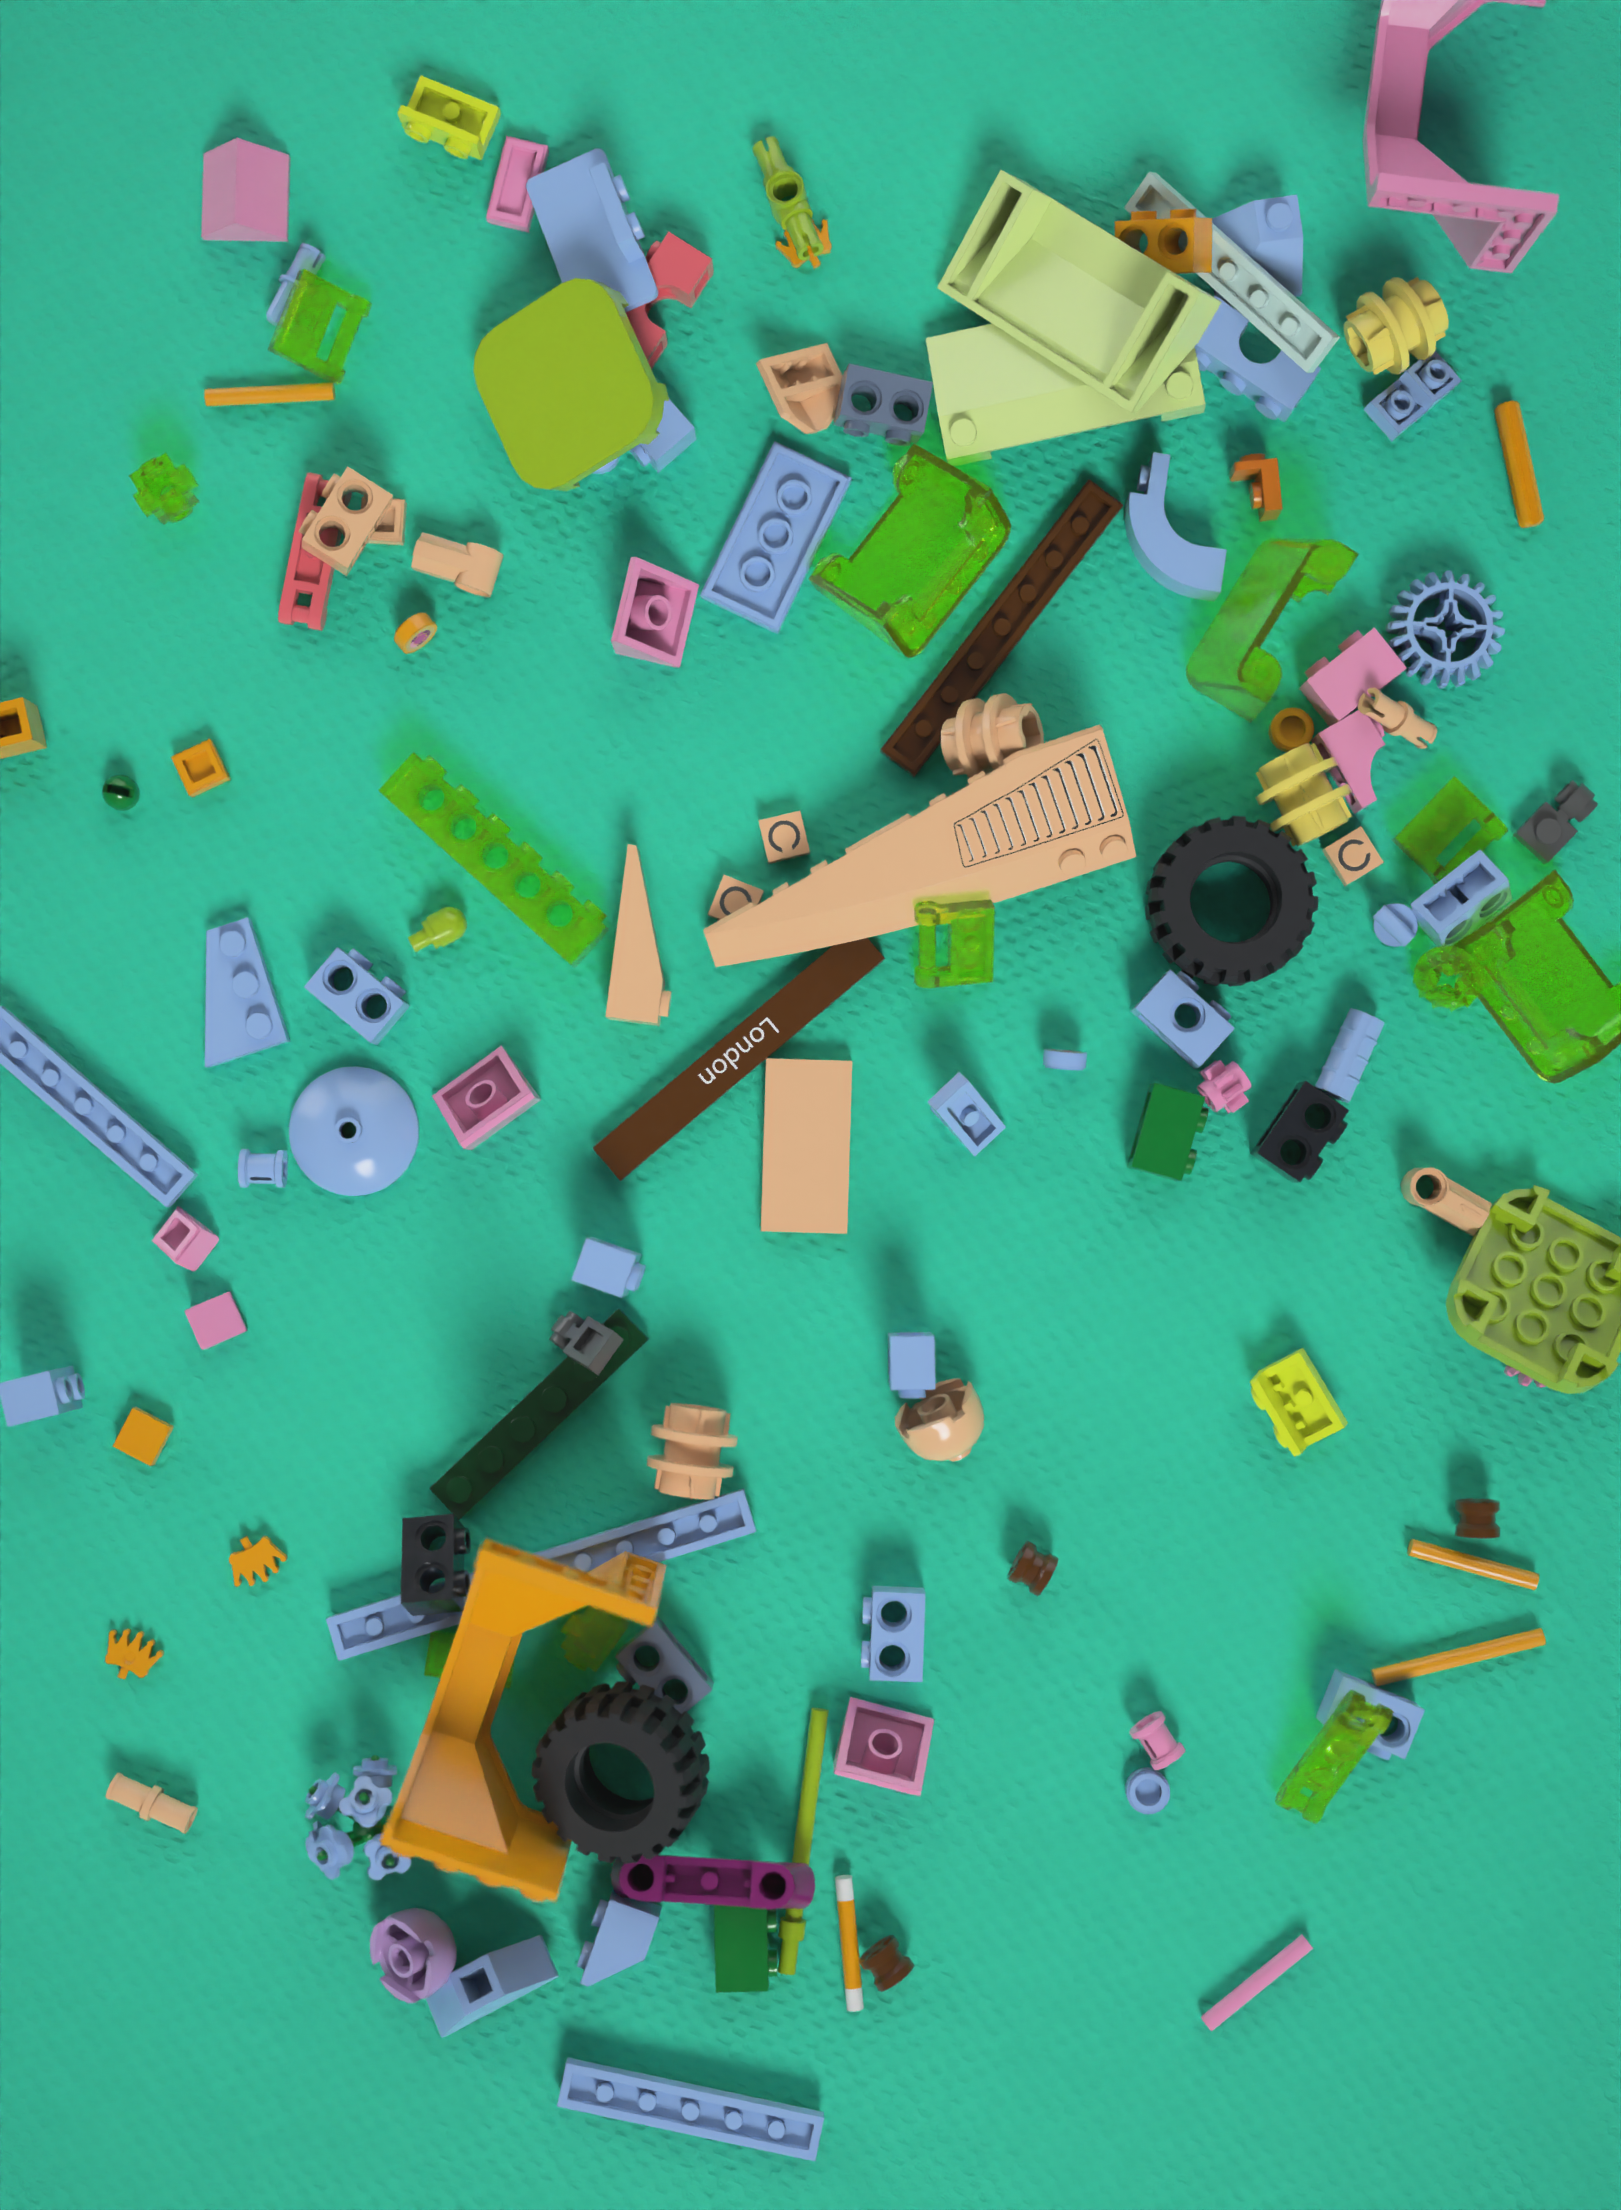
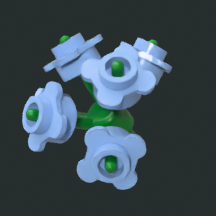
(365, 1806)

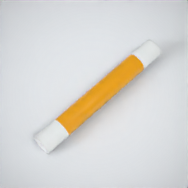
(849, 1943)

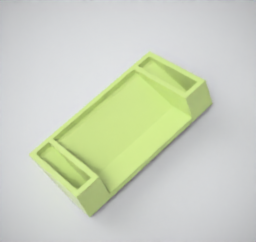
(1076, 293)
(1007, 395)

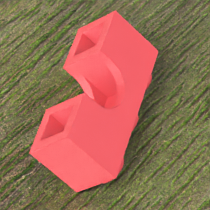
(679, 275)

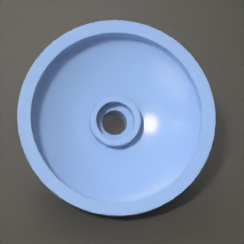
(383, 1138)

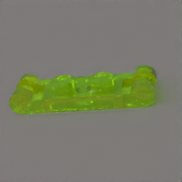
(1333, 1755)

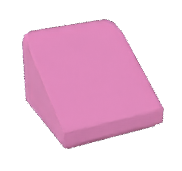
(185, 1240)
(215, 1320)

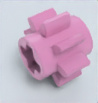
(1224, 1086)

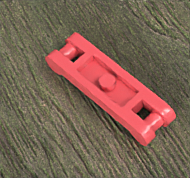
(305, 571)

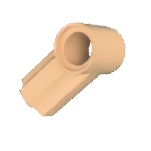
(469, 566)
(1448, 1200)

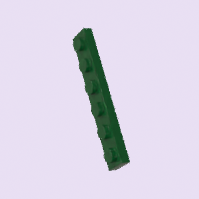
(530, 1422)

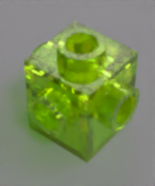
(153, 482)

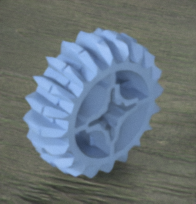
(1480, 628)

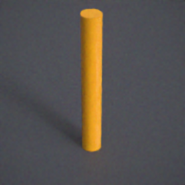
(269, 394)
(1473, 1564)

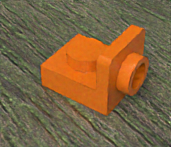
(1266, 490)

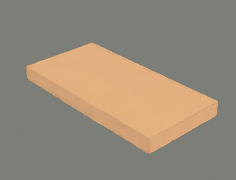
(806, 1146)

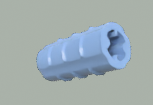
(1349, 1055)

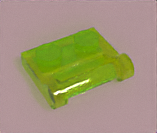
(307, 319)
(1441, 822)
(968, 943)

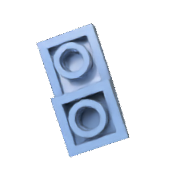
(1412, 395)

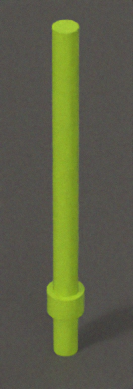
(792, 1925)

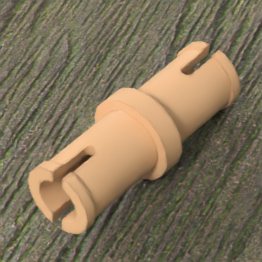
(1397, 718)
(151, 1803)

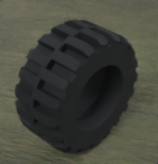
(1276, 865)
(591, 1812)

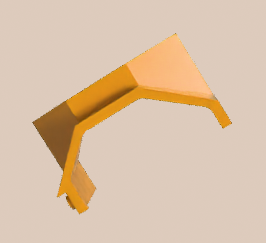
(457, 1792)

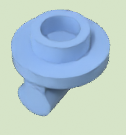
(1395, 925)

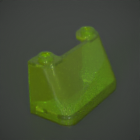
(918, 553)
(1229, 656)
(1545, 983)

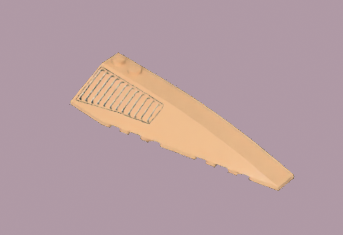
(1001, 836)

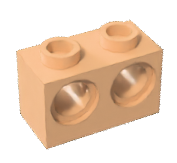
(354, 524)

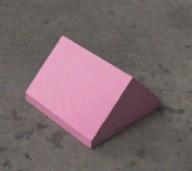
(245, 193)
(654, 614)
(485, 1098)
(883, 1746)

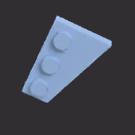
(240, 998)

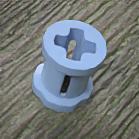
(262, 1168)

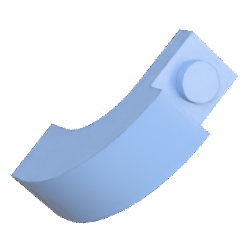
(1162, 553)

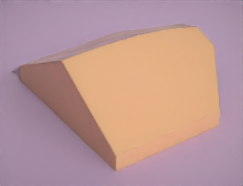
(803, 386)

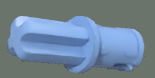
(305, 259)

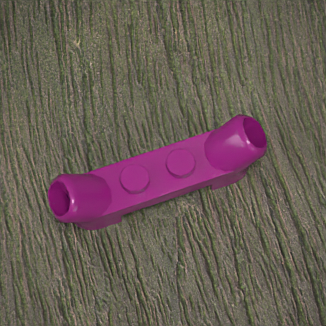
(715, 1881)

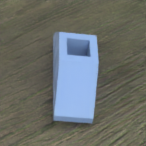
(491, 1984)

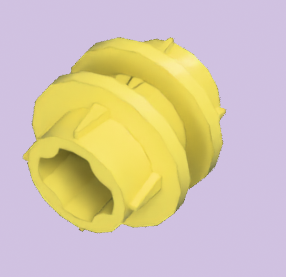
(1399, 324)
(1305, 812)

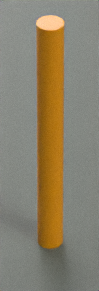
(1458, 1657)

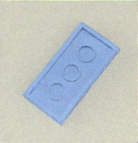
(776, 537)

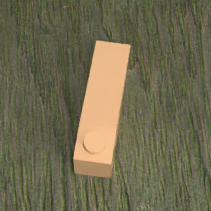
(636, 971)

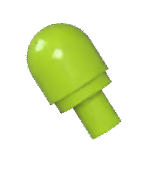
(440, 929)

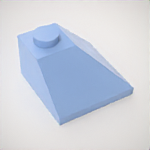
(1271, 236)

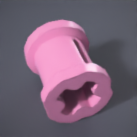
(1157, 1740)

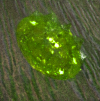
(1449, 961)

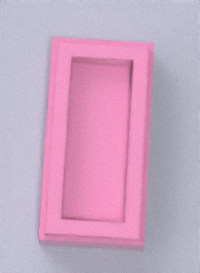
(510, 201)

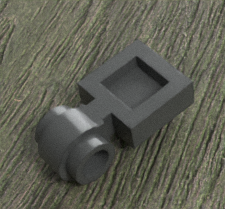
(1548, 829)
(585, 1341)

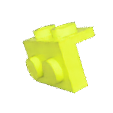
(449, 118)
(1296, 1402)

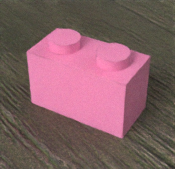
(1339, 684)

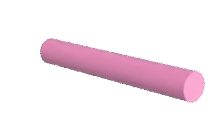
(1256, 1982)

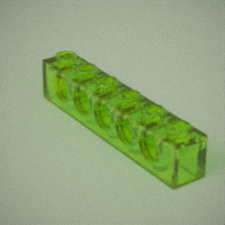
(407, 791)

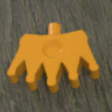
(790, 251)
(254, 1559)
(130, 1655)

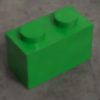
(1167, 1132)
(743, 1949)

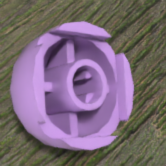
(414, 1953)

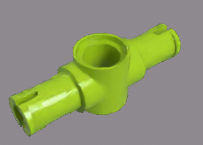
(793, 214)

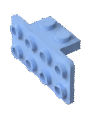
(590, 226)

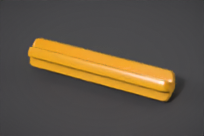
(1519, 464)

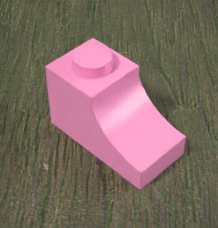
(1353, 745)

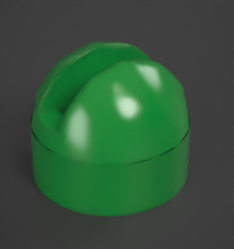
(118, 801)

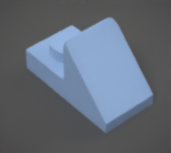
(966, 1114)

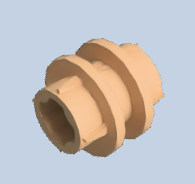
(988, 734)
(692, 1451)

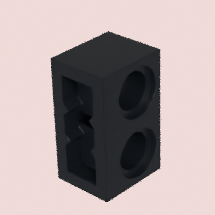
(1291, 1125)
(422, 1567)

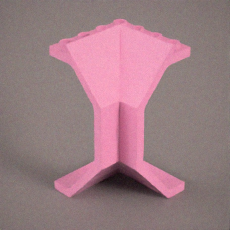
(1484, 222)

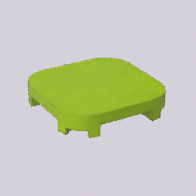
(568, 384)
(1541, 1292)

